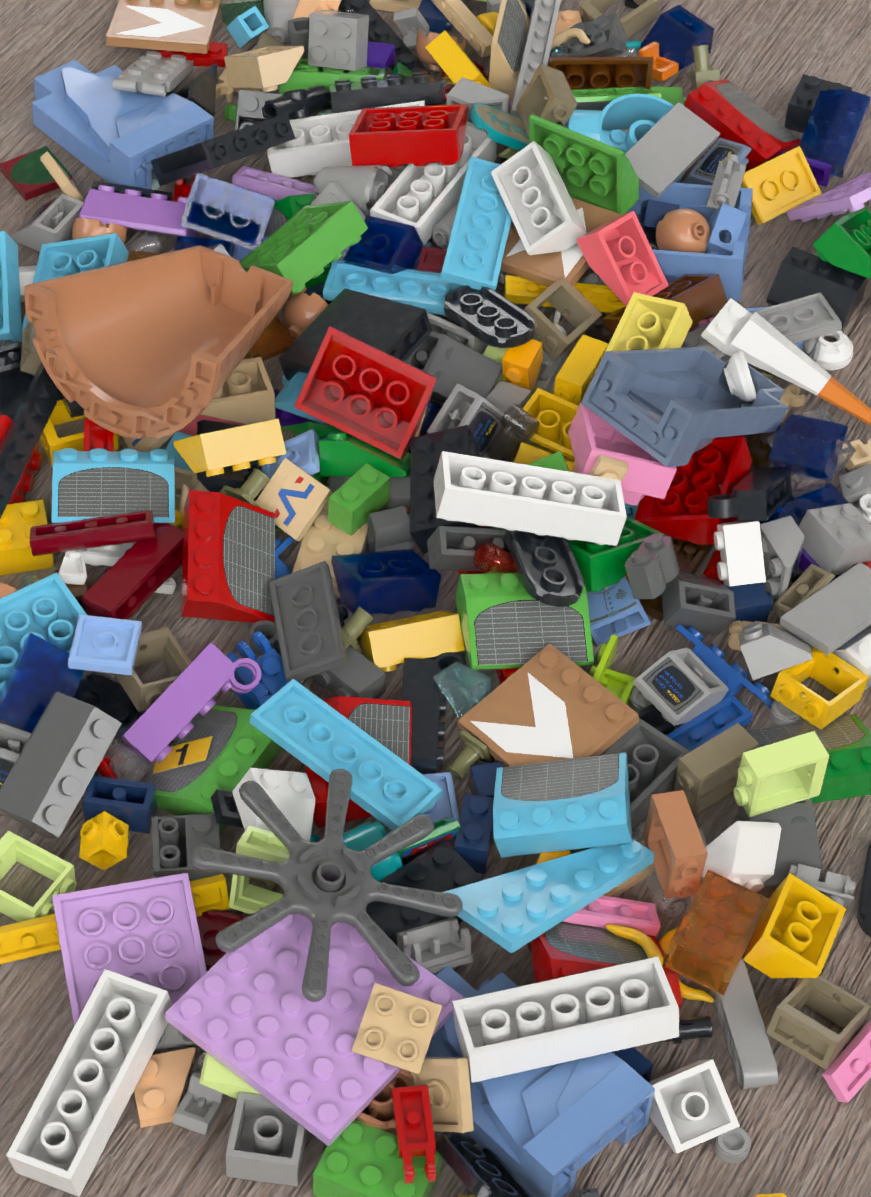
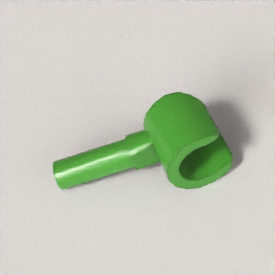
(230, 112)

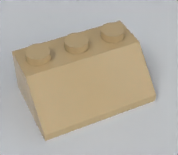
(262, 67)

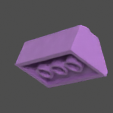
(136, 212)

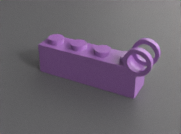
(184, 700)

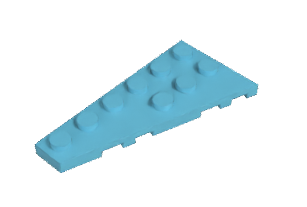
(534, 899)

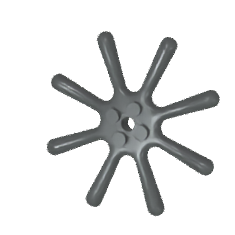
(321, 901)

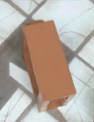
(675, 844)

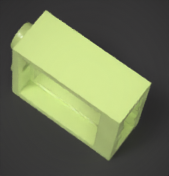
(781, 774)
(260, 845)
(17, 849)

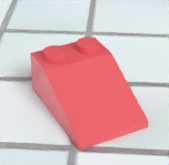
(623, 257)

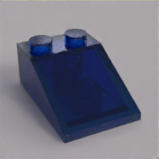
(33, 681)

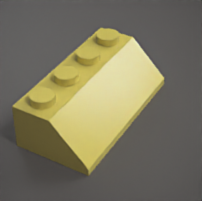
(651, 324)

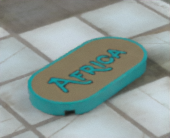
(501, 126)

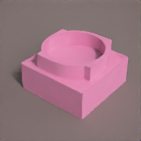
(595, 437)

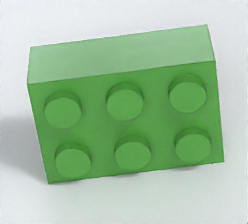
(368, 1164)

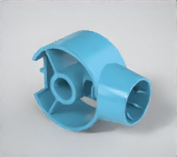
(629, 112)

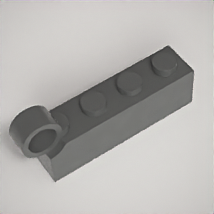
(455, 546)
(353, 679)

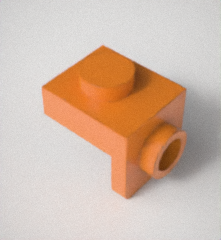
(662, 67)

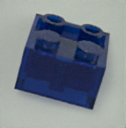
(677, 34)

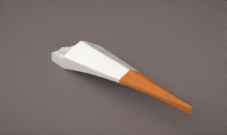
(771, 351)

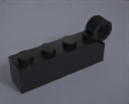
(754, 496)
(427, 706)

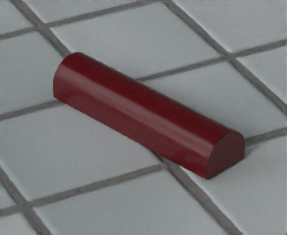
(92, 533)

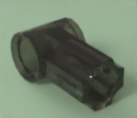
(516, 428)

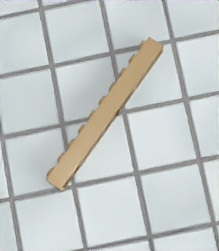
(467, 25)

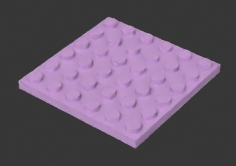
(295, 1049)

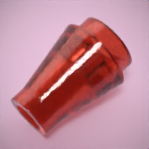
(493, 559)

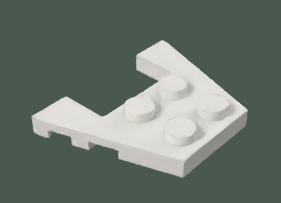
(74, 569)

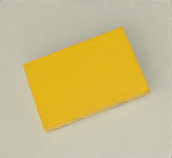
(780, 185)

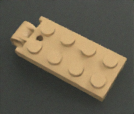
(327, 540)

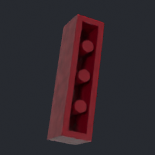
(136, 575)

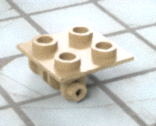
(397, 1028)

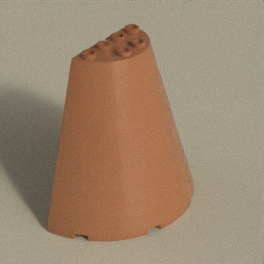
(151, 335)

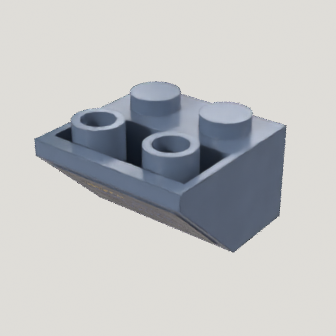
(706, 169)

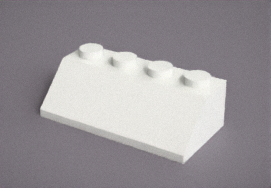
(538, 201)

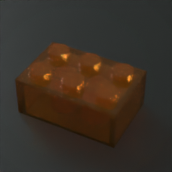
(715, 932)

